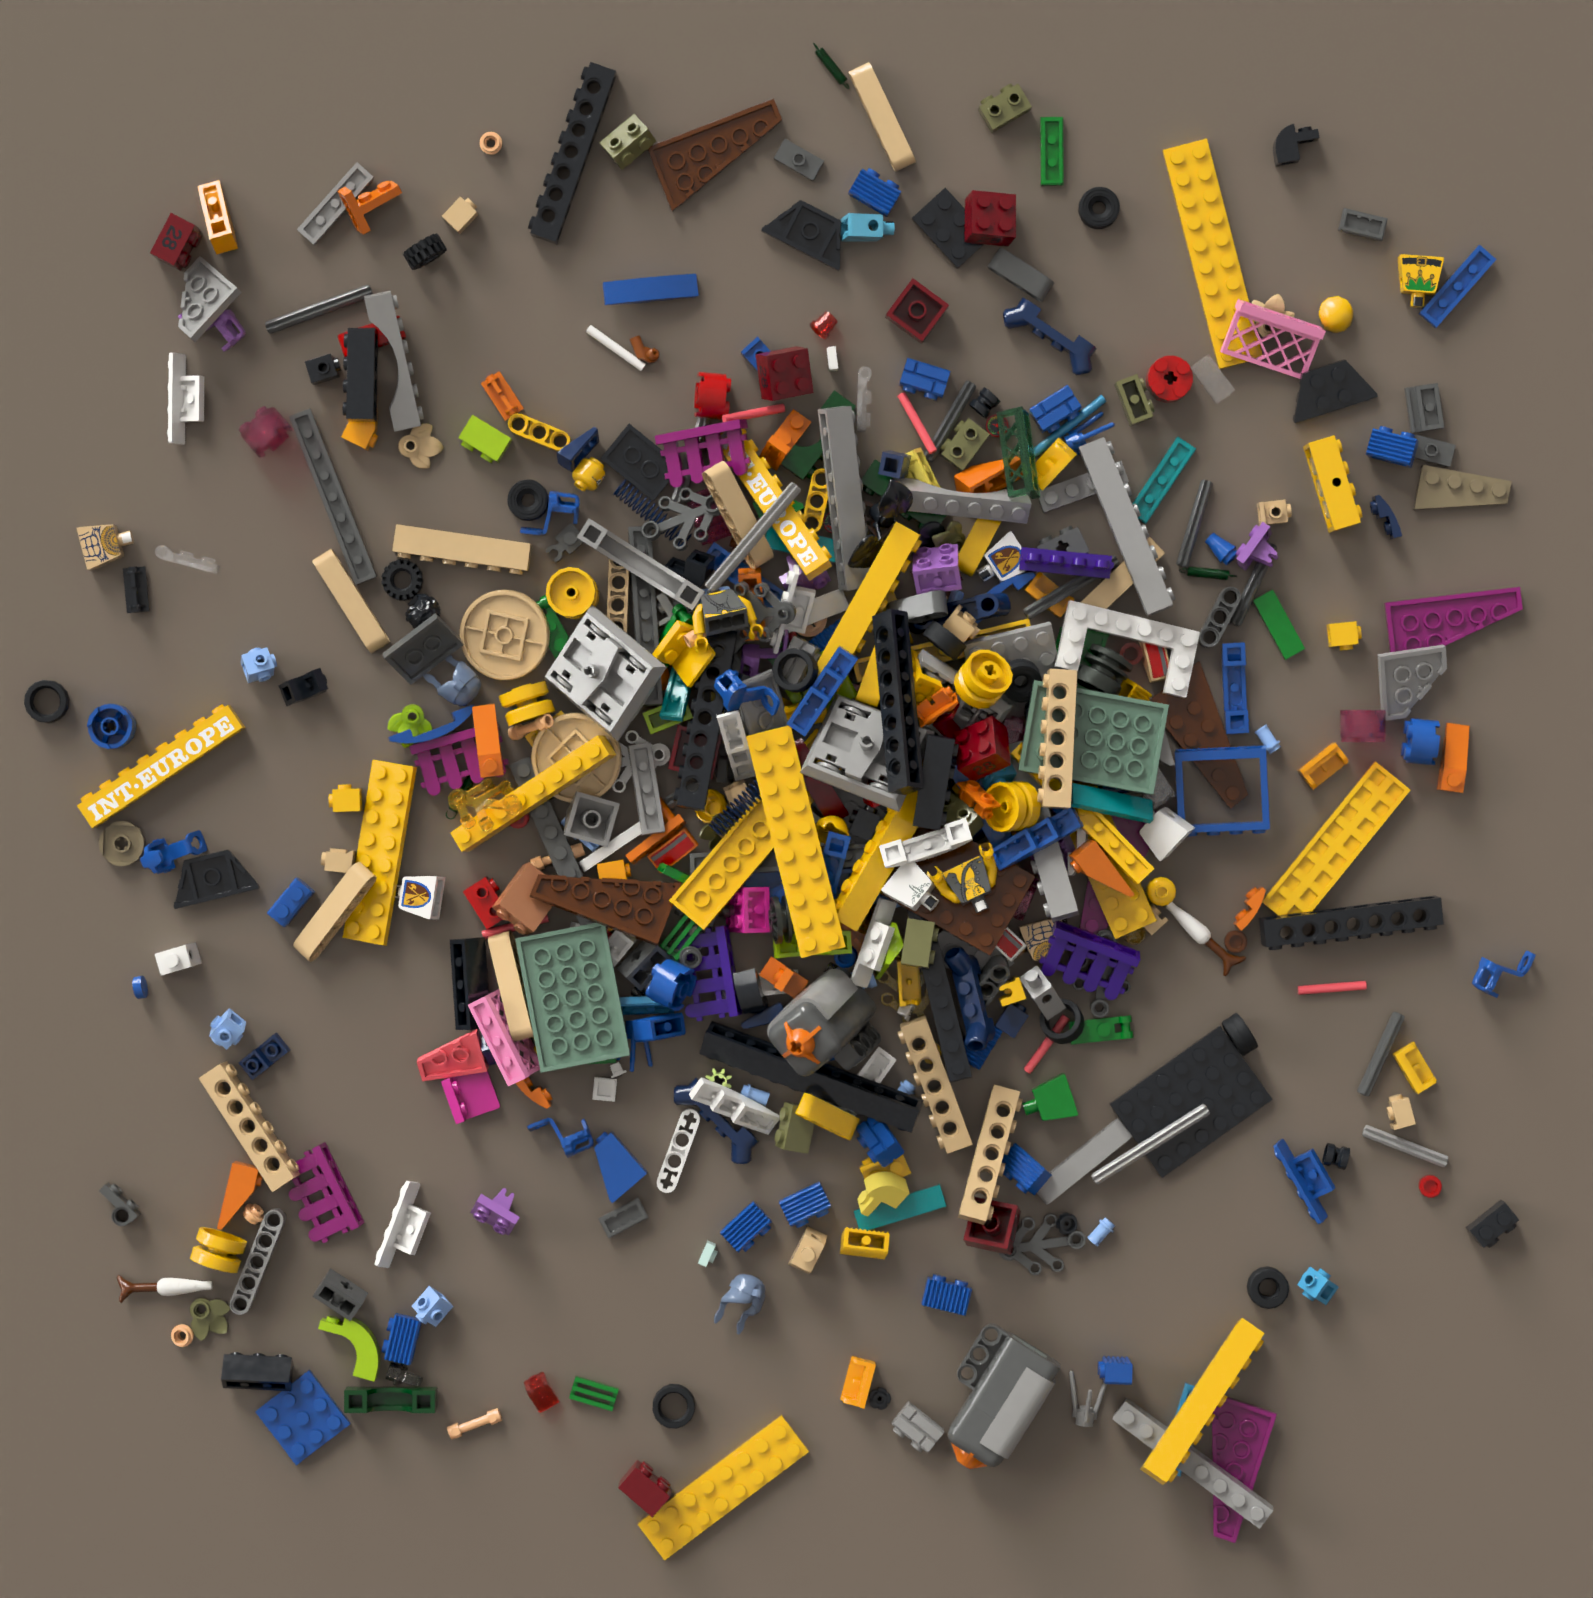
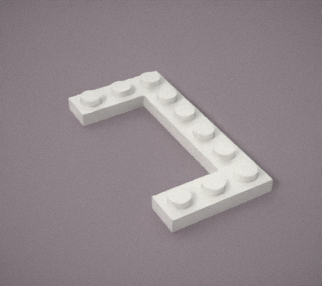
(1180, 640)

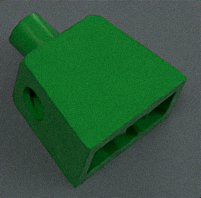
(1052, 1099)

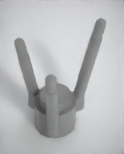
(1085, 1414)

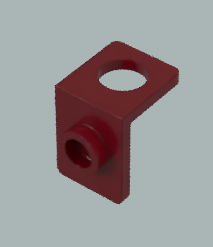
(946, 724)

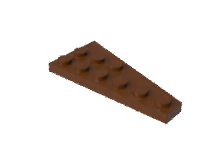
(700, 154)
(1197, 724)
(620, 904)

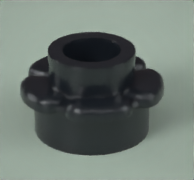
(1072, 1223)
(879, 1392)

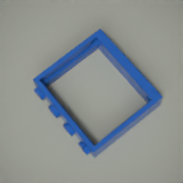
(1218, 754)

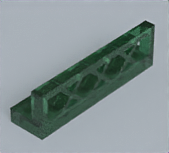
(1026, 449)

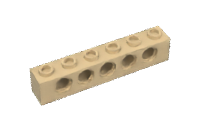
(1068, 682)
(238, 1122)
(959, 1137)
(970, 1209)

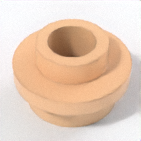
(490, 136)
(253, 1213)
(176, 1338)

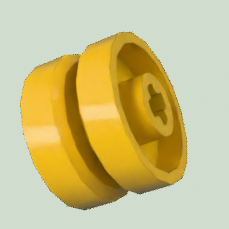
(565, 581)
(983, 679)
(525, 699)
(1018, 806)
(218, 1250)

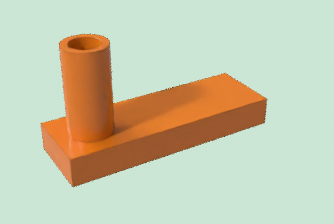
(672, 825)

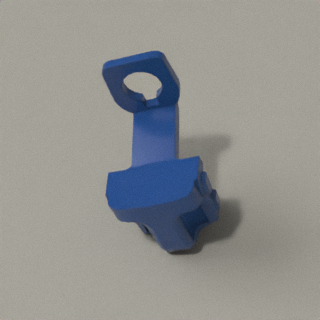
(556, 505)
(739, 694)
(160, 856)
(1488, 967)
(569, 1142)

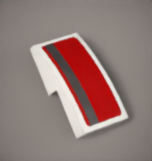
(1010, 945)

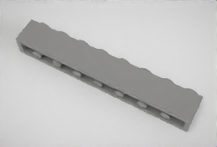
(843, 490)
(1126, 527)
(1049, 865)
(1197, 1466)

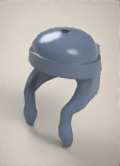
(462, 688)
(743, 1290)

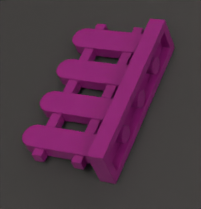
(694, 453)
(449, 760)
(341, 1195)

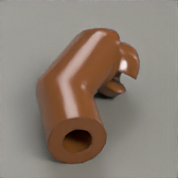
(644, 353)

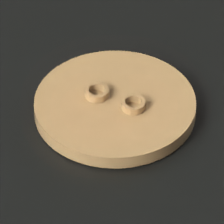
(504, 634)
(564, 737)

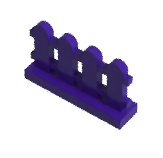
(1065, 563)
(1105, 950)
(718, 983)

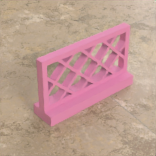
(1277, 320)
(498, 1038)

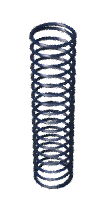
(648, 511)
(739, 808)

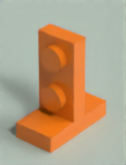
(366, 202)
(784, 439)
(783, 977)

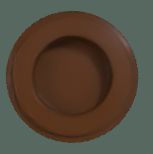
(1235, 941)

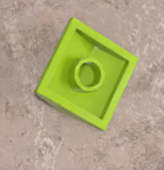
(894, 949)

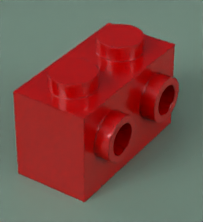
(482, 898)

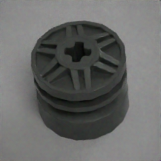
(1104, 670)
(780, 920)

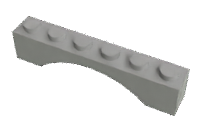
(403, 405)
(972, 505)
(640, 564)

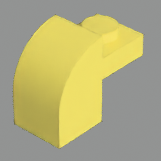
(884, 1188)

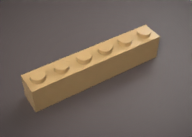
(462, 548)

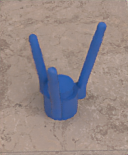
(1076, 439)
(630, 1035)

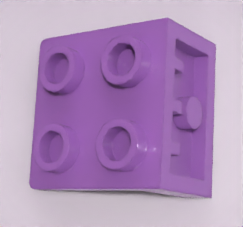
(937, 569)

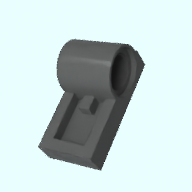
(114, 1195)

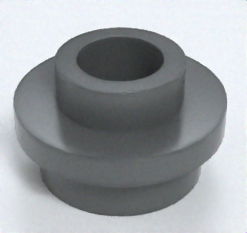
(695, 962)

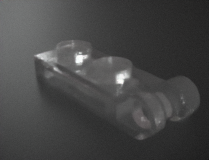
(863, 399)
(186, 558)

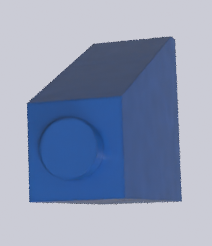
(617, 1165)

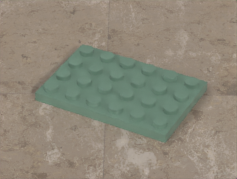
(1114, 739)
(572, 997)

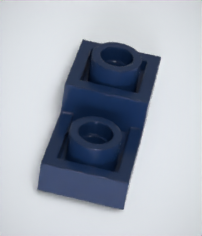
(1382, 510)
(264, 1056)

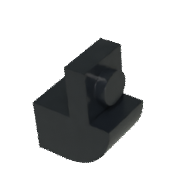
(1286, 144)
(696, 567)
(303, 687)
(750, 992)

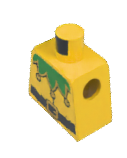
(1419, 276)

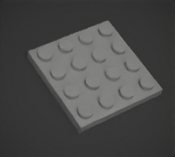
(1029, 643)

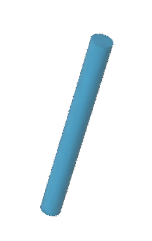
(1065, 428)

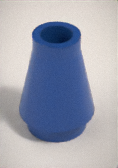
(1221, 548)

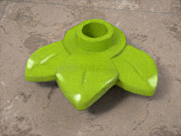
(401, 722)

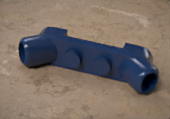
(1079, 350)
(980, 607)
(965, 973)
(741, 1140)

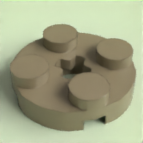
(132, 835)

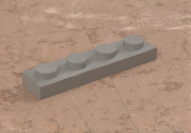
(332, 206)
(1070, 491)
(646, 789)

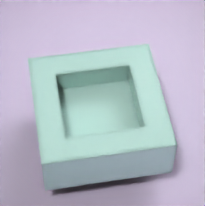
(708, 1254)

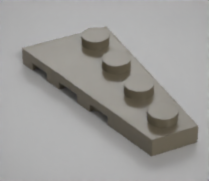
(1453, 488)

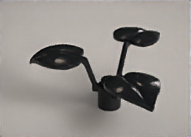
(894, 501)

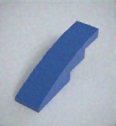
(650, 289)
(822, 691)
(1036, 838)

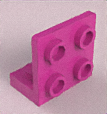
(751, 910)
(470, 1095)

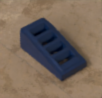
(578, 449)
(764, 1017)

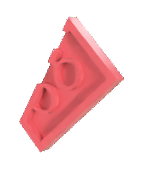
(454, 1059)

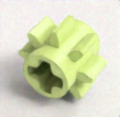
(721, 1075)

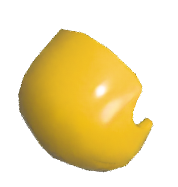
(1336, 314)
(714, 805)
(832, 824)

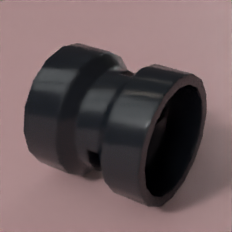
(988, 399)
(1336, 1156)

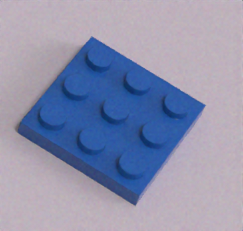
(303, 1417)

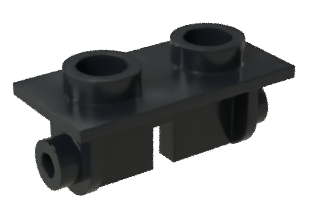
(136, 589)

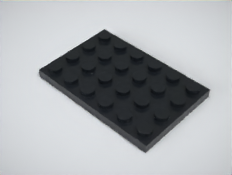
(1205, 1074)

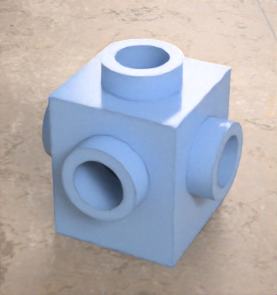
(258, 665)
(227, 1029)
(431, 1306)

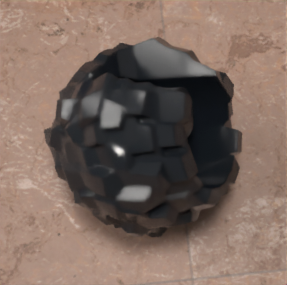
(421, 609)

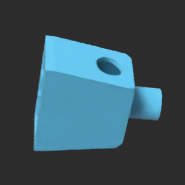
(855, 227)

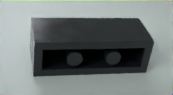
(257, 1372)

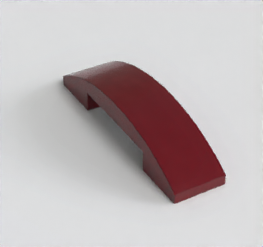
(822, 793)

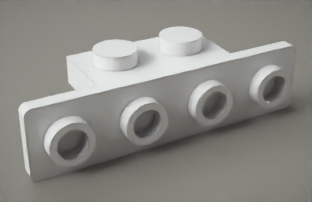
(185, 398)
(802, 599)
(875, 943)
(405, 1226)

